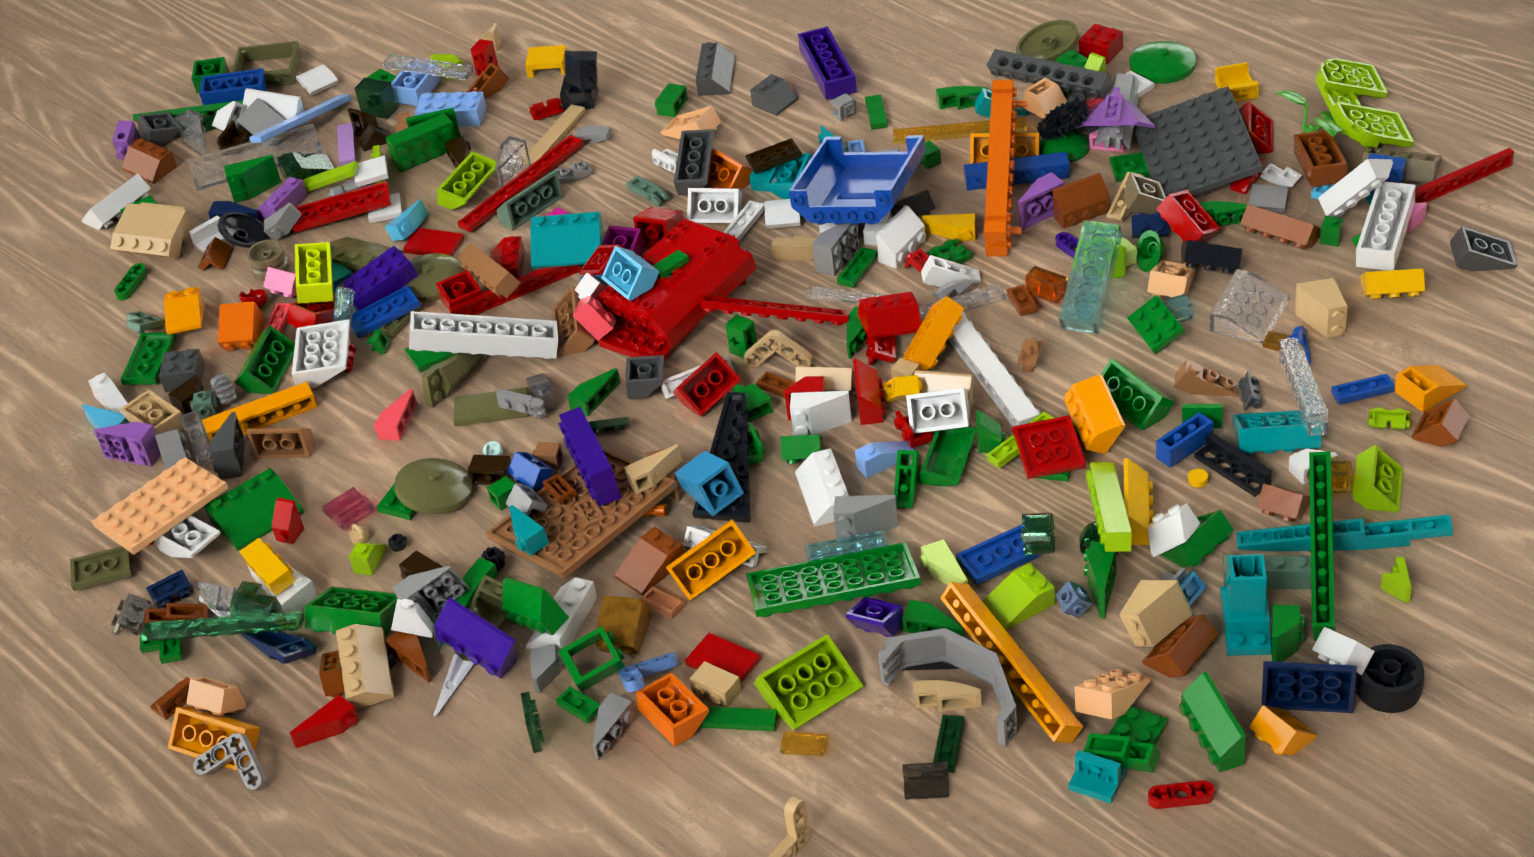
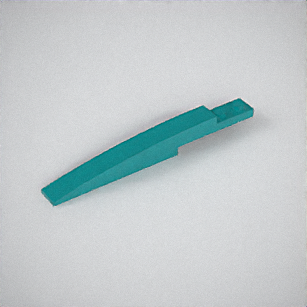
(1348, 534)

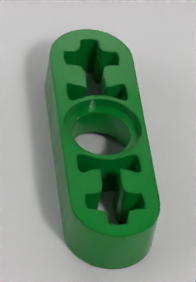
(136, 274)

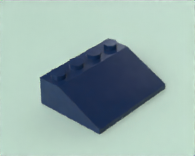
(1308, 686)

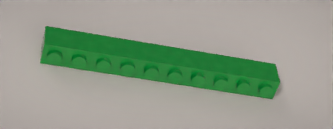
(1322, 543)

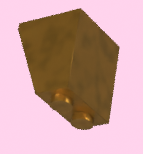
(626, 620)

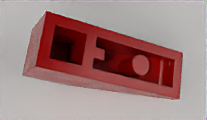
(325, 723)

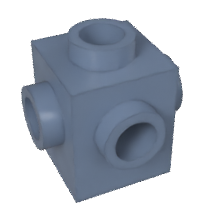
(1073, 599)

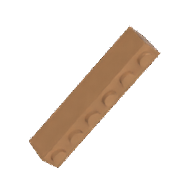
(488, 271)

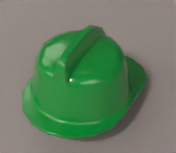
(1150, 250)

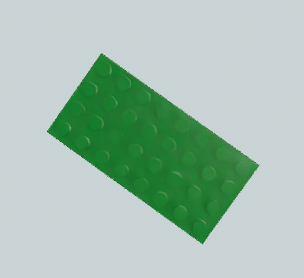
(832, 579)

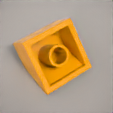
(1281, 730)

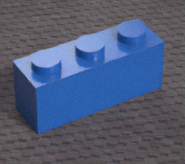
(1183, 439)

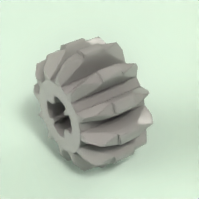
(223, 389)

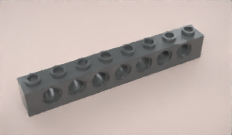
(1035, 69)

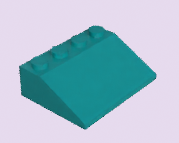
(565, 239)
(1272, 432)

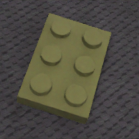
(100, 568)

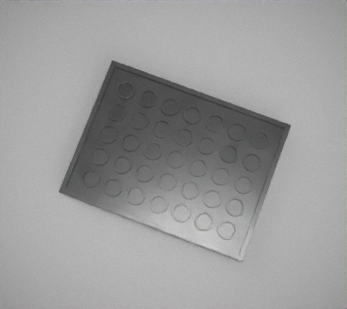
(1198, 144)

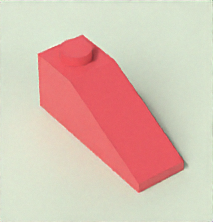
(395, 418)

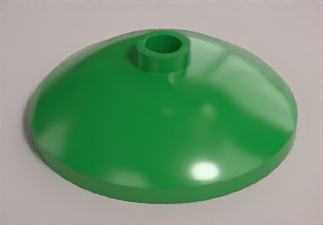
(1073, 143)

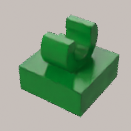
(379, 341)

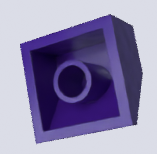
(877, 616)

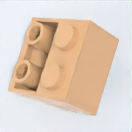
(1043, 97)
(214, 696)

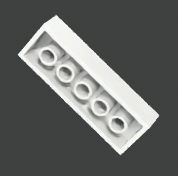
(1385, 226)

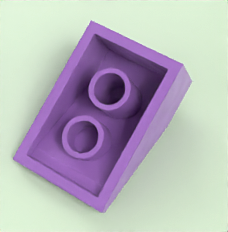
(1038, 201)

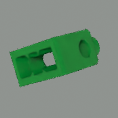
(758, 401)

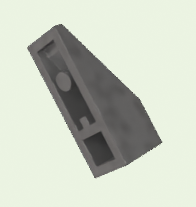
(542, 389)

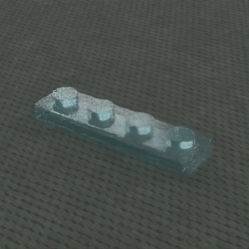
(845, 545)

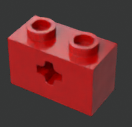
(483, 54)

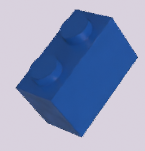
(529, 470)

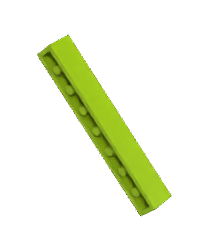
(1109, 507)

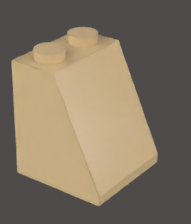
(1322, 307)
(1154, 611)

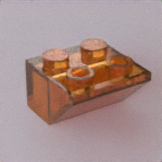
(1046, 284)

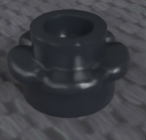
(397, 542)

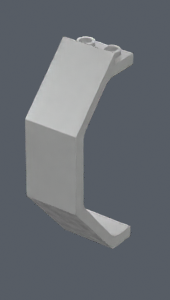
(949, 647)

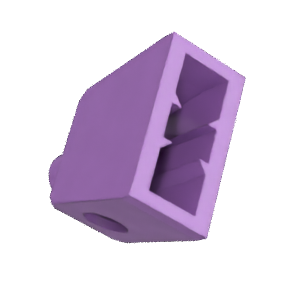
(124, 135)

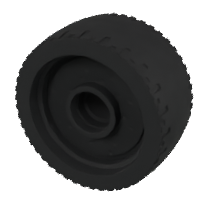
(1391, 679)

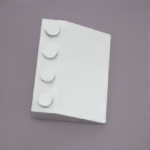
(320, 352)

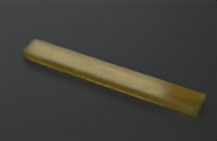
(950, 131)

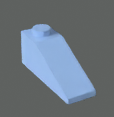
(878, 456)

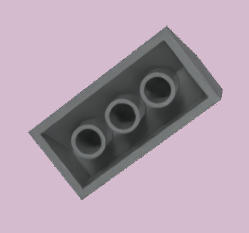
(714, 70)
(693, 160)

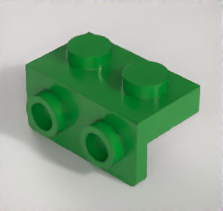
(755, 447)

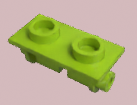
(1398, 417)

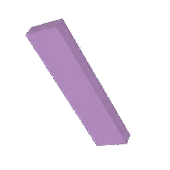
(346, 144)

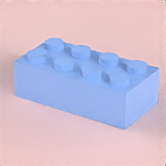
(468, 106)

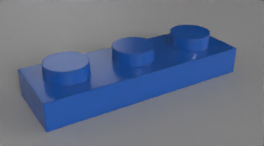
(1362, 389)

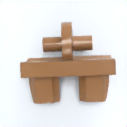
(1030, 354)

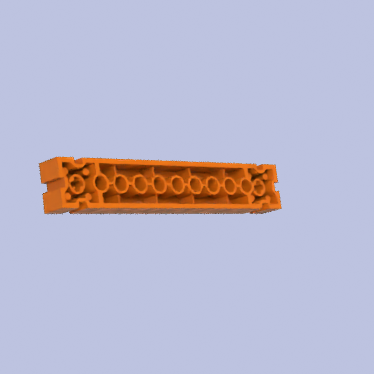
(1000, 167)

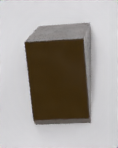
(373, 136)

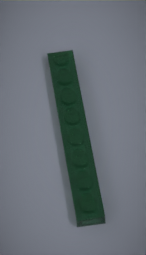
(223, 626)

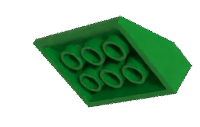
(249, 508)
(346, 606)

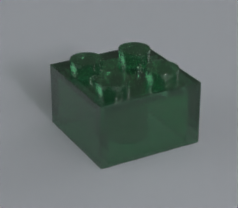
(376, 97)

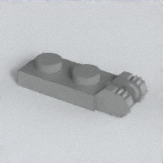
(521, 403)

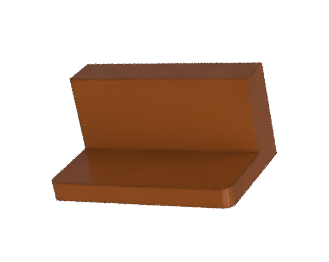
(215, 254)
(175, 697)

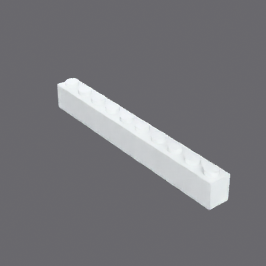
(992, 374)

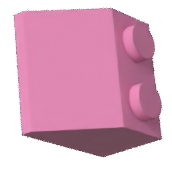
(280, 281)

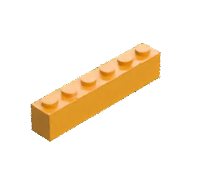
(266, 409)

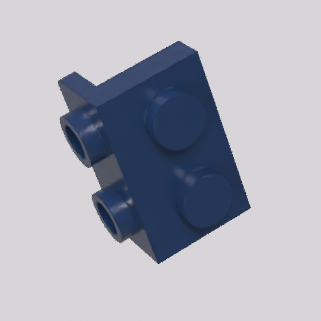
(1143, 223)
(170, 589)

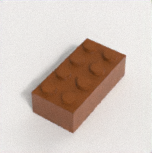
(1319, 158)

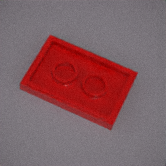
(433, 241)
(724, 656)

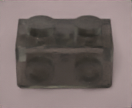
(131, 614)

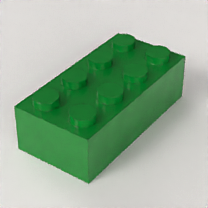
(420, 142)

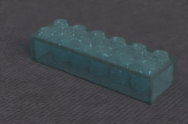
(1090, 277)

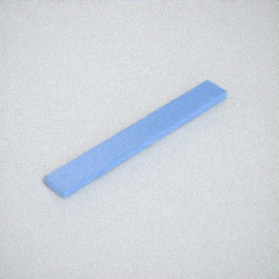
(300, 118)

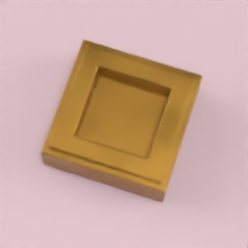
(1272, 339)

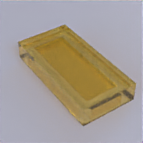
(803, 744)

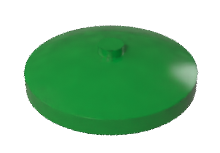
(1163, 61)

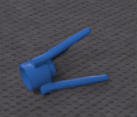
(1301, 334)

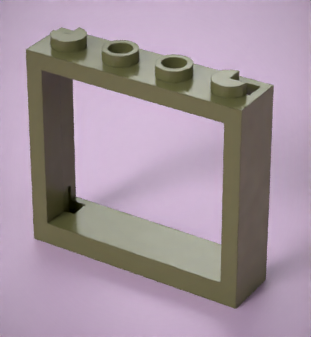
(271, 51)

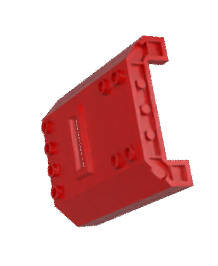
(673, 303)

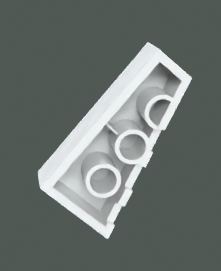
(295, 596)

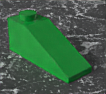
(594, 391)
(906, 478)
(925, 617)

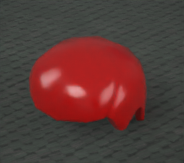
(258, 296)

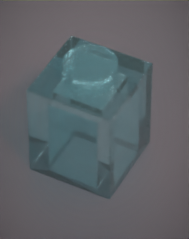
(1180, 307)

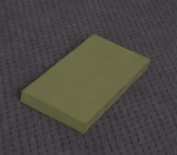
(483, 408)

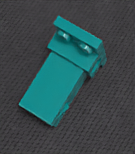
(1246, 606)

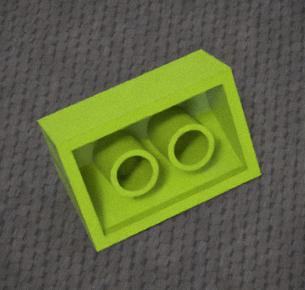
(1377, 481)

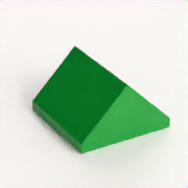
(1211, 411)

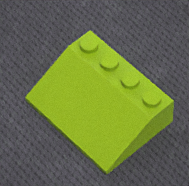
(808, 682)

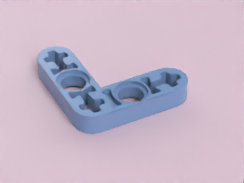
(632, 675)

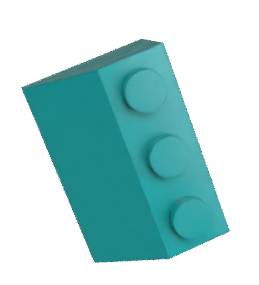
(784, 176)

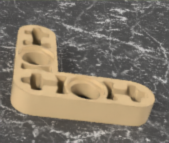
(799, 357)
(797, 829)

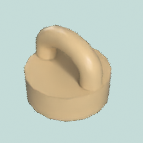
(359, 534)

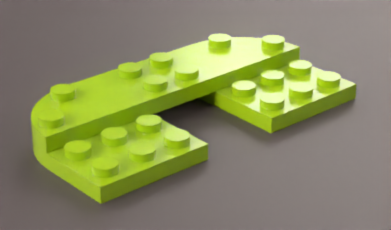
(1369, 126)

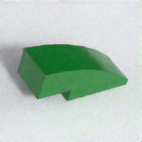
(957, 96)
(473, 578)
(1123, 750)

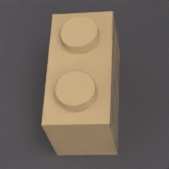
(715, 684)

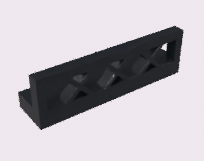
(1238, 462)

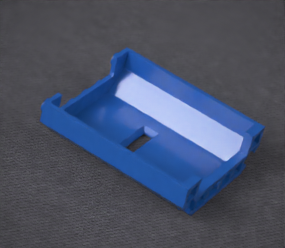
(853, 185)

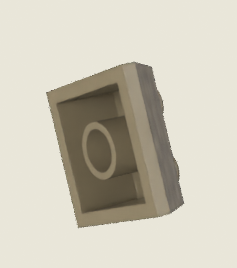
(1143, 194)

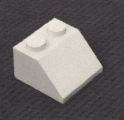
(1171, 528)

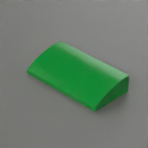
(947, 456)

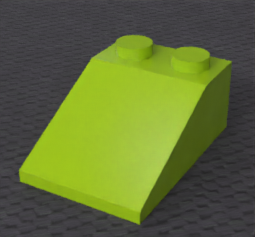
(1020, 596)

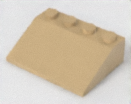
(150, 231)

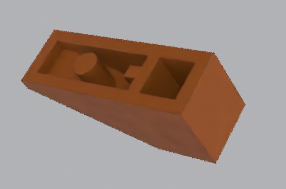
(490, 81)
(408, 651)
(331, 674)

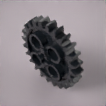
(1063, 119)

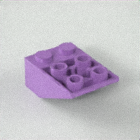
(129, 443)

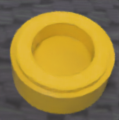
(1198, 478)

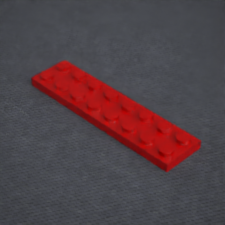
(781, 310)

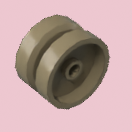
(267, 254)

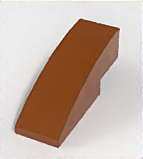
(176, 611)

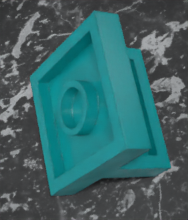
(1096, 776)

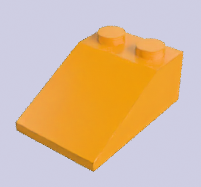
(183, 310)

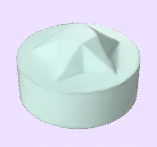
(492, 448)

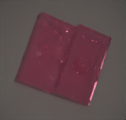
(348, 508)

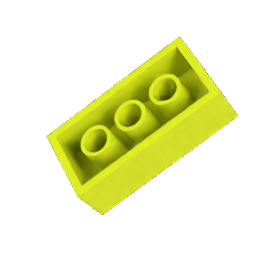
(313, 272)

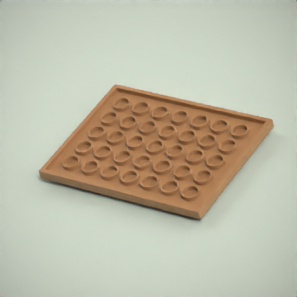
(568, 535)

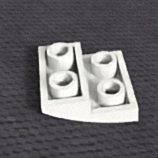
(317, 79)
(780, 214)

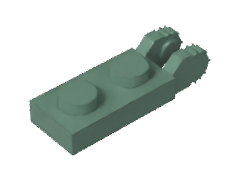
(647, 190)

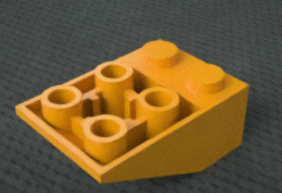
(1426, 385)

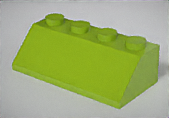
(465, 180)

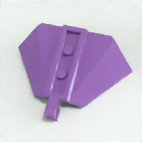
(1116, 112)

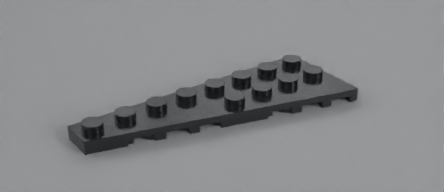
(732, 446)

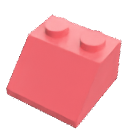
(594, 317)

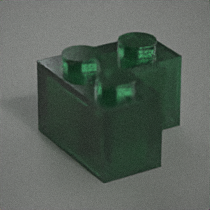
(250, 601)

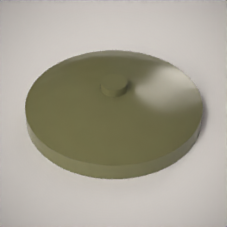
(1049, 40)
(430, 270)
(433, 486)

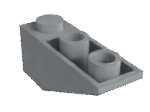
(611, 720)

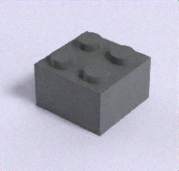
(179, 367)

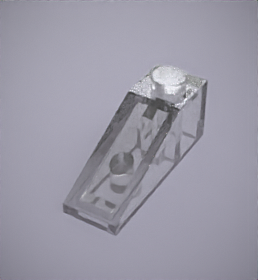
(216, 596)

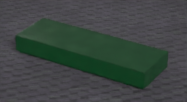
(949, 740)

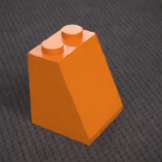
(239, 325)

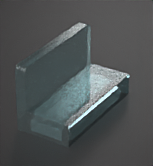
(343, 304)

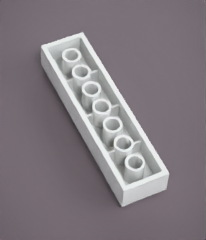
(483, 335)

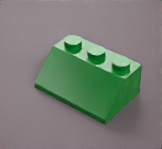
(1212, 531)

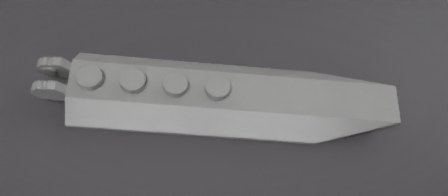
(1119, 134)

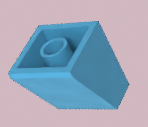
(709, 482)

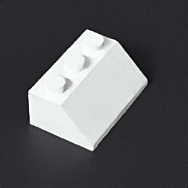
(713, 205)
(900, 237)
(938, 410)

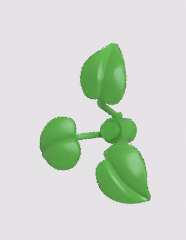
(1327, 123)

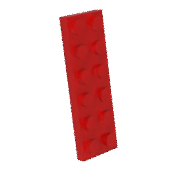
(343, 206)

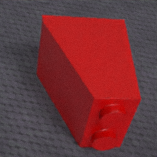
(657, 223)

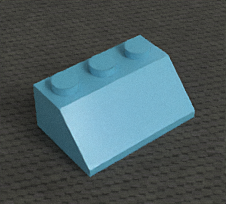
(629, 273)

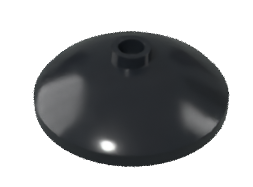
(241, 229)

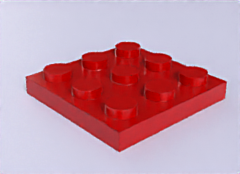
(1048, 447)

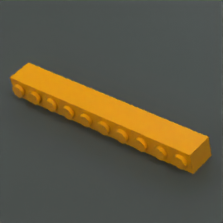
(1018, 669)

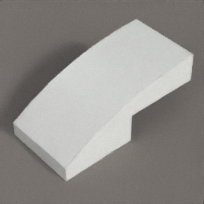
(1285, 177)

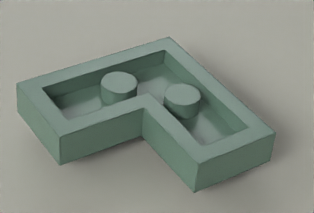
(142, 321)

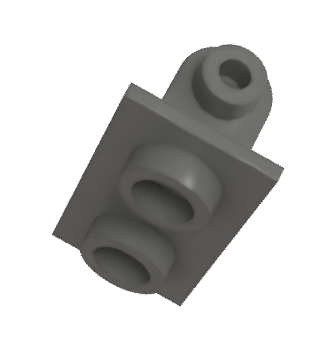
(1250, 392)

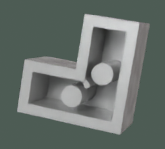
(172, 447)

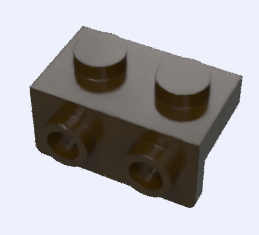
(232, 136)

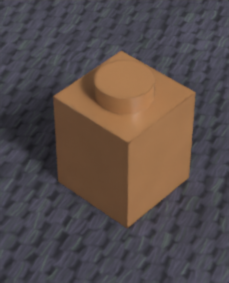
(549, 453)

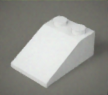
(819, 411)
(187, 538)

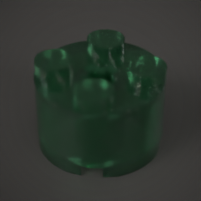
(1038, 533)

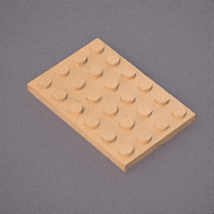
(159, 505)

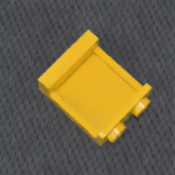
(545, 58)
(1238, 80)

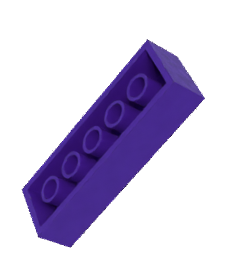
(827, 63)
(588, 457)

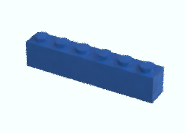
(1026, 170)

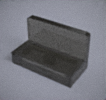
(926, 780)

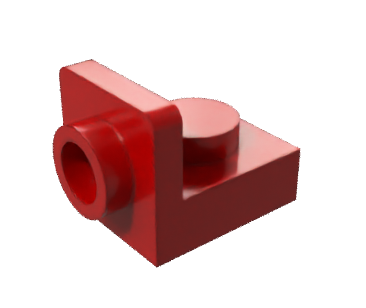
(916, 259)

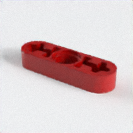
(1187, 787)

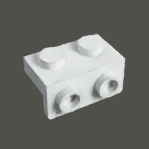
(666, 159)

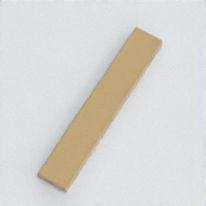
(556, 132)

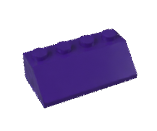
(475, 638)

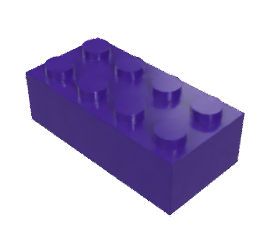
(380, 278)

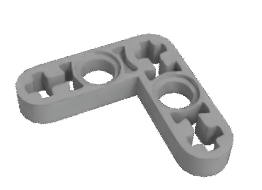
(236, 754)

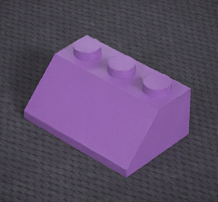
(291, 191)

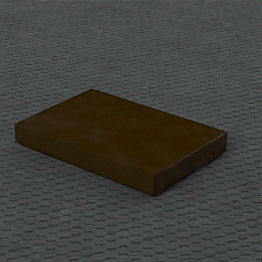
(773, 155)

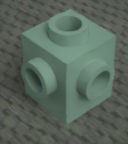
(205, 404)

